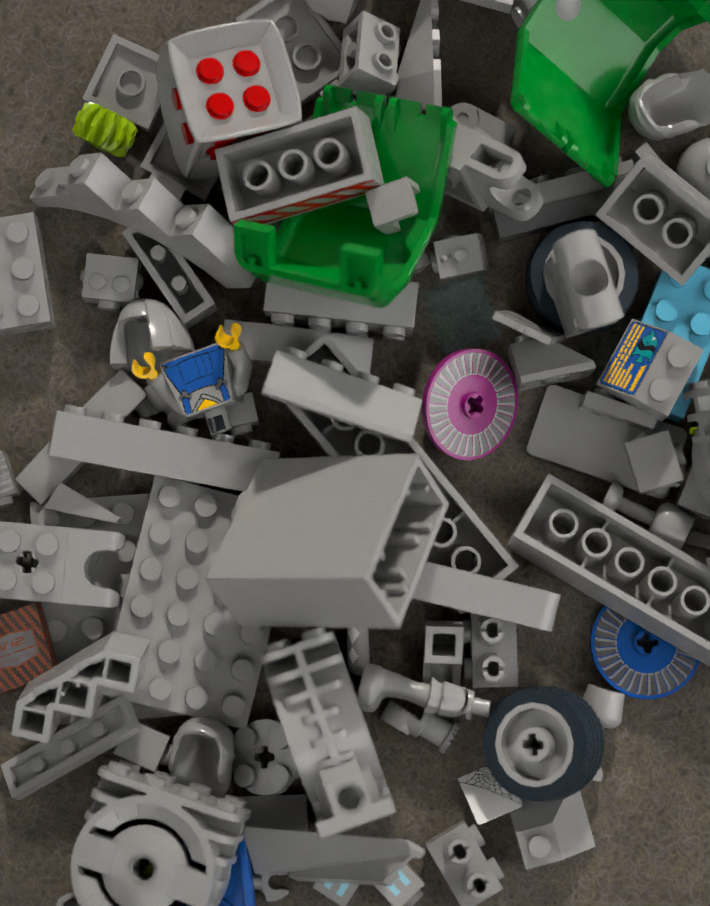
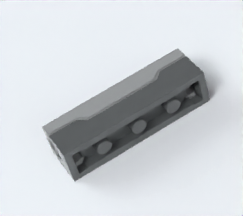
(564, 201)

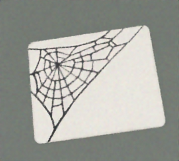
(486, 796)

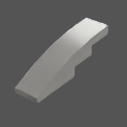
(264, 339)
(44, 472)

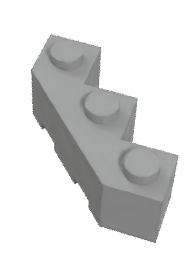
(77, 684)

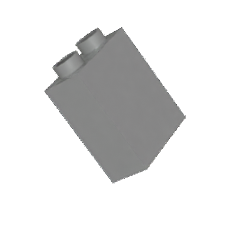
(328, 542)

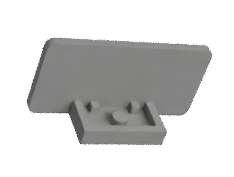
(591, 433)

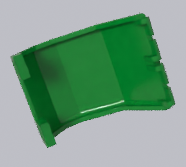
(582, 71)
(337, 246)

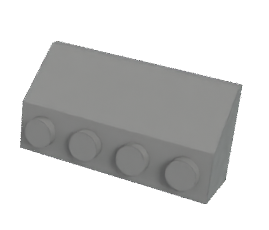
(342, 396)

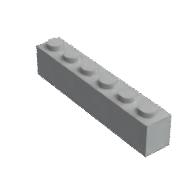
(154, 450)

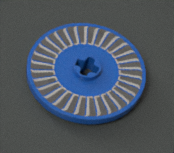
(628, 667)

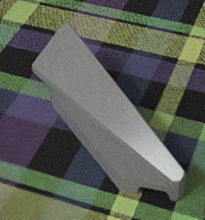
(328, 859)

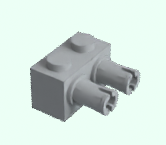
(491, 652)
(464, 864)

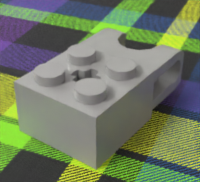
(489, 175)
(62, 564)

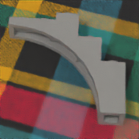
(145, 205)

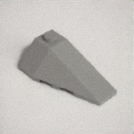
(420, 64)

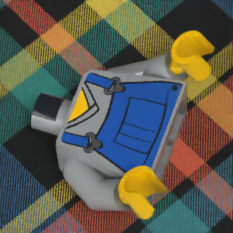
(203, 380)

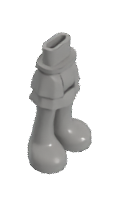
(434, 697)

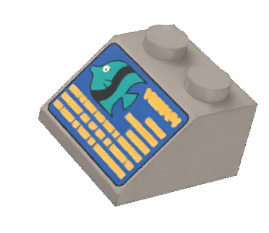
(650, 368)

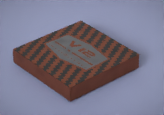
(24, 647)

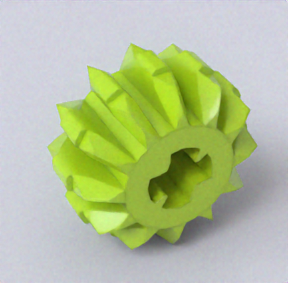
(104, 129)

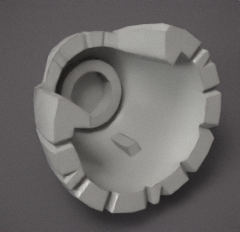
(148, 327)

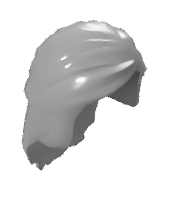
(671, 105)
(203, 754)

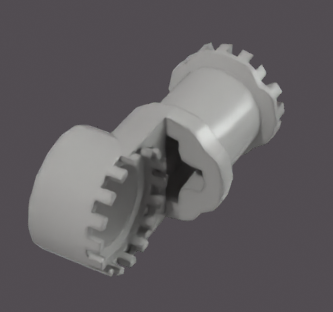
(428, 726)

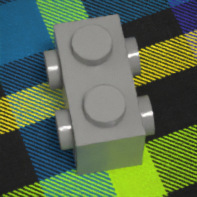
(370, 55)

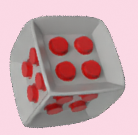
(224, 90)

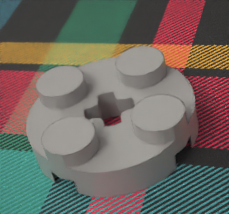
(250, 771)

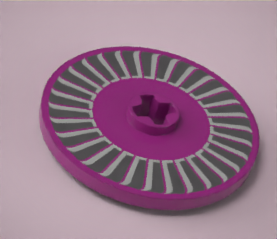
(445, 407)

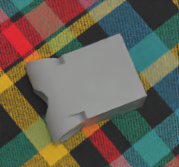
(582, 284)

